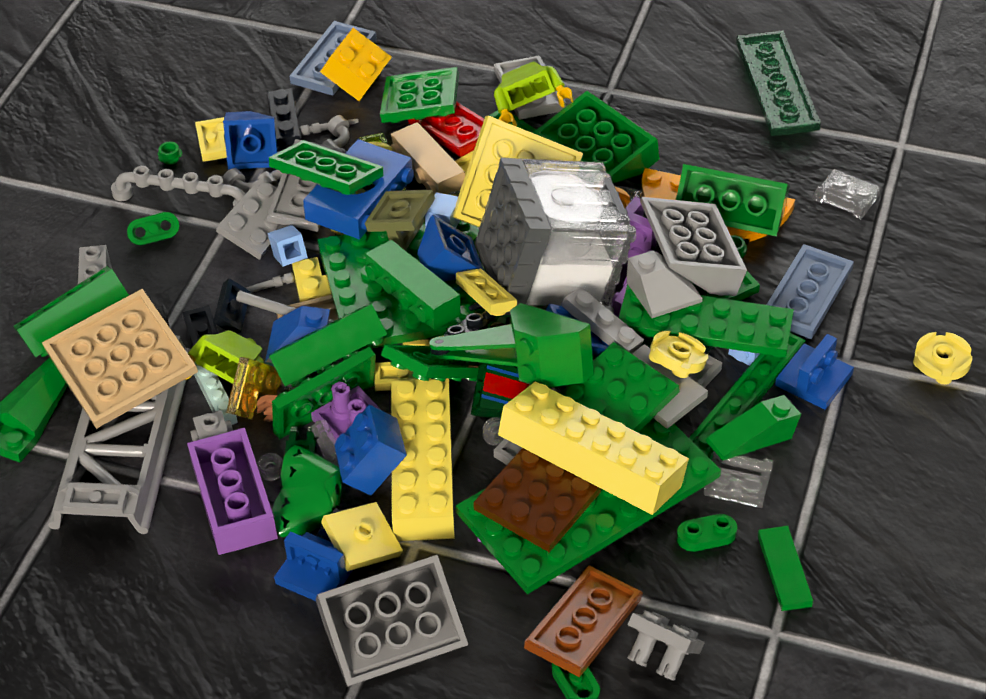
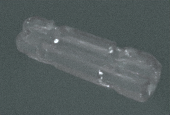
(326, 441)

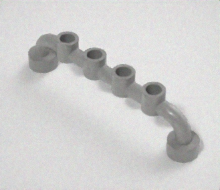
(337, 126)
(165, 179)

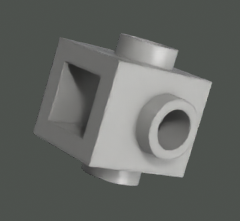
(210, 425)

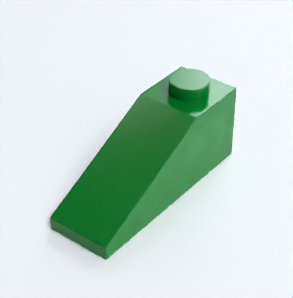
(757, 428)

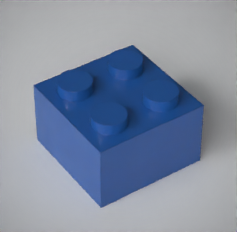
(370, 450)

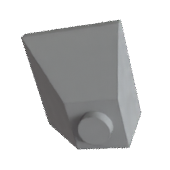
(658, 286)

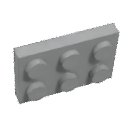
(247, 221)

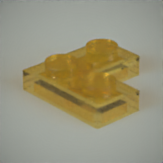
(250, 380)

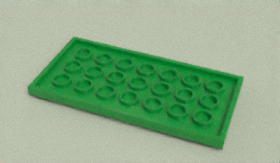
(596, 528)

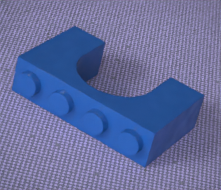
(349, 212)

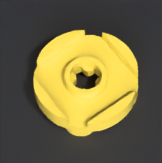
(679, 354)
(938, 368)

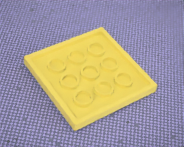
(495, 142)

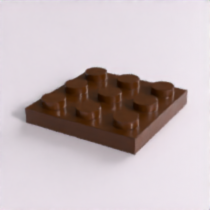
(536, 499)

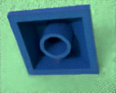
(249, 139)
(447, 250)
(295, 326)

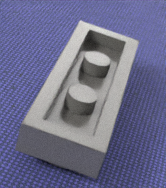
(601, 320)

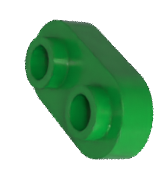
(152, 228)
(708, 532)
(573, 686)

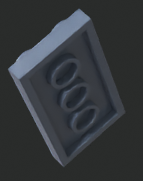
(308, 71)
(811, 288)

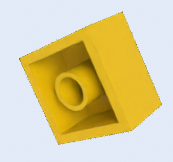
(355, 64)

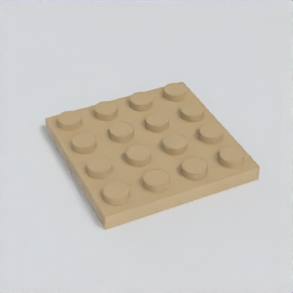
(119, 358)

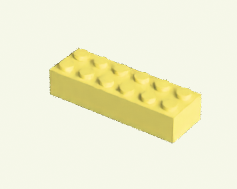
(593, 447)
(424, 477)

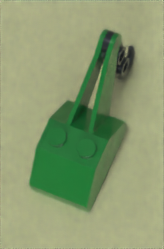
(537, 342)

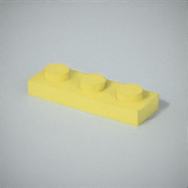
(486, 291)

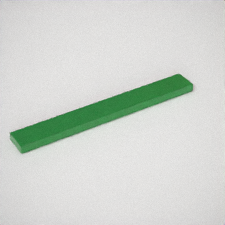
(744, 393)

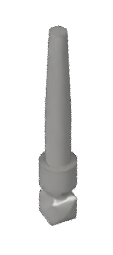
(317, 128)
(276, 281)

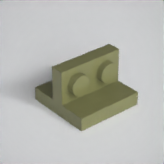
(400, 214)

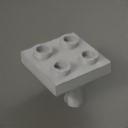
(654, 628)

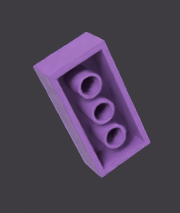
(232, 491)

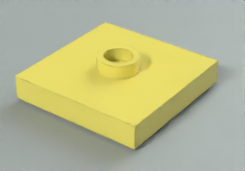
(362, 536)

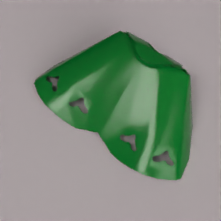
(308, 491)

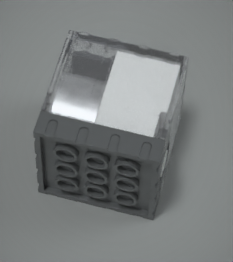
(554, 231)

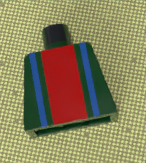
(495, 388)

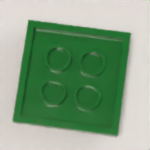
(419, 95)
(624, 389)

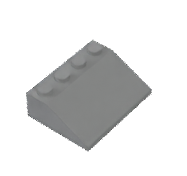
(696, 243)
(391, 620)

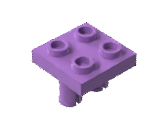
(343, 408)

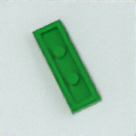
(785, 568)

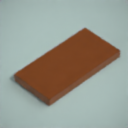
(583, 621)

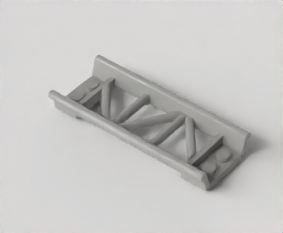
(111, 496)

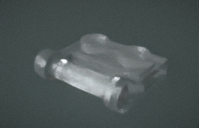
(847, 193)
(741, 486)

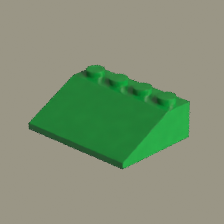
(602, 137)

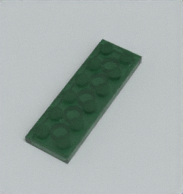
(778, 83)

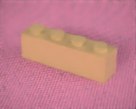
(429, 160)

